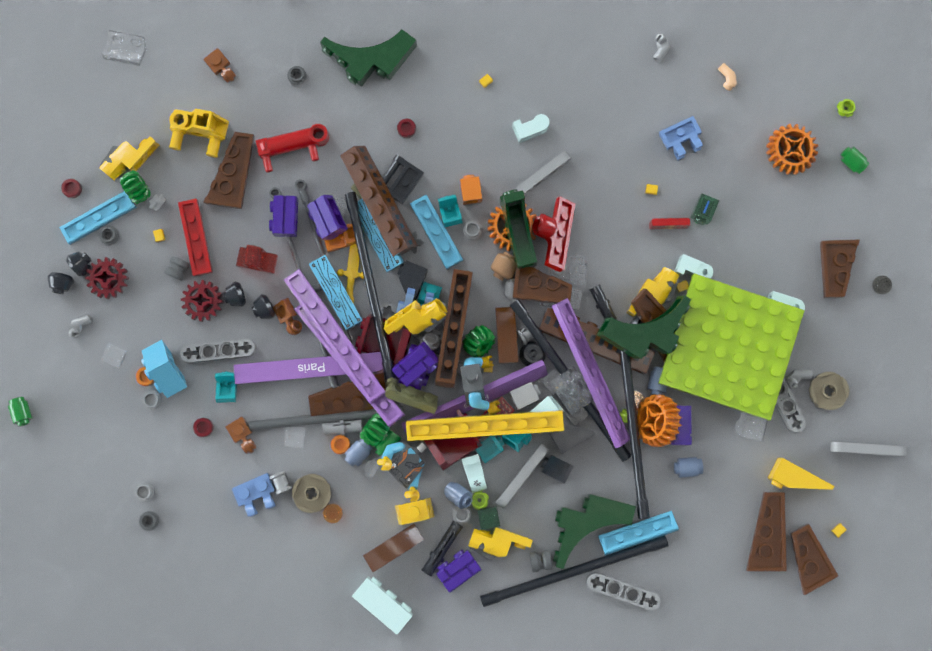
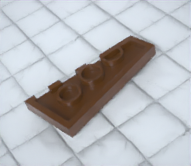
(231, 180)
(648, 309)
(341, 398)
(769, 538)

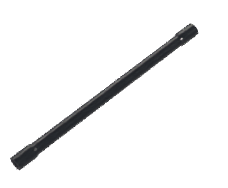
(353, 208)
(524, 316)
(642, 502)
(650, 546)

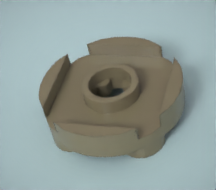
(834, 381)
(300, 495)

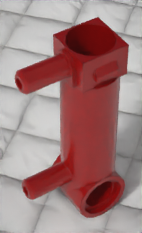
(291, 142)

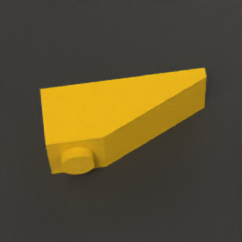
(792, 476)

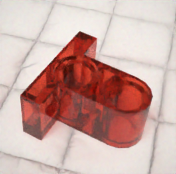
(256, 259)

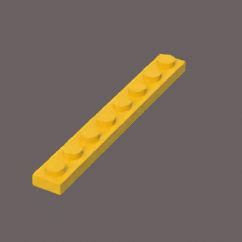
(485, 425)

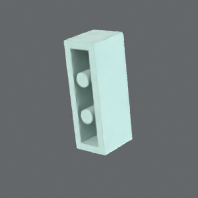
(383, 604)

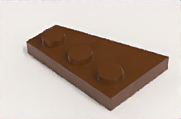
(836, 263)
(540, 287)
(811, 560)

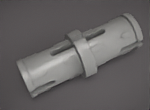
(342, 427)

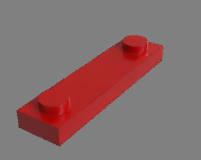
(195, 237)

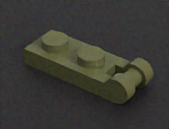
(411, 396)

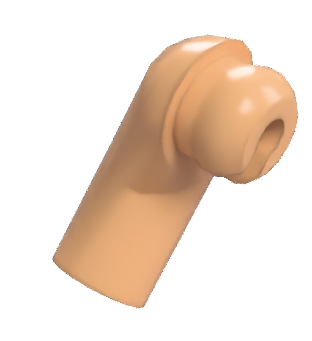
(730, 77)

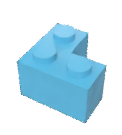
(162, 369)

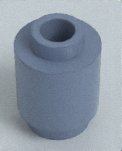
(653, 385)
(358, 453)
(688, 467)
(458, 495)

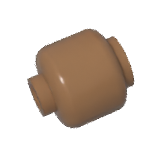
(504, 266)

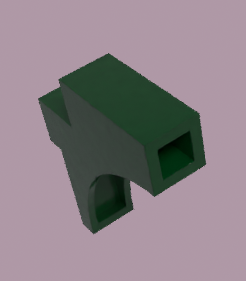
(361, 62)
(517, 228)
(657, 333)
(576, 524)

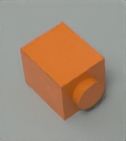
(470, 189)

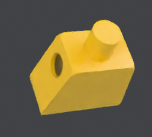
(414, 511)

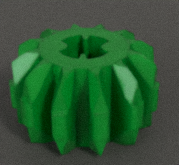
(135, 187)
(478, 341)
(374, 430)

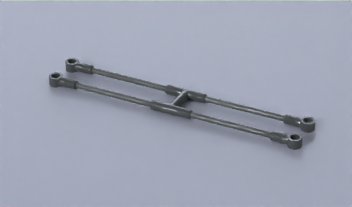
(305, 201)

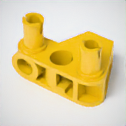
(194, 125)

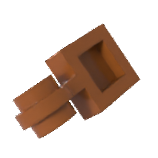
(218, 62)
(285, 314)
(239, 431)

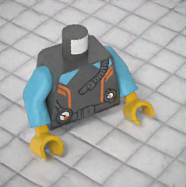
(473, 384)
(404, 465)

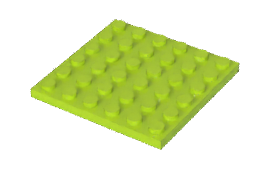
(732, 347)

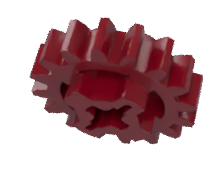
(106, 269)
(202, 293)

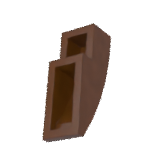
(506, 335)
(393, 547)

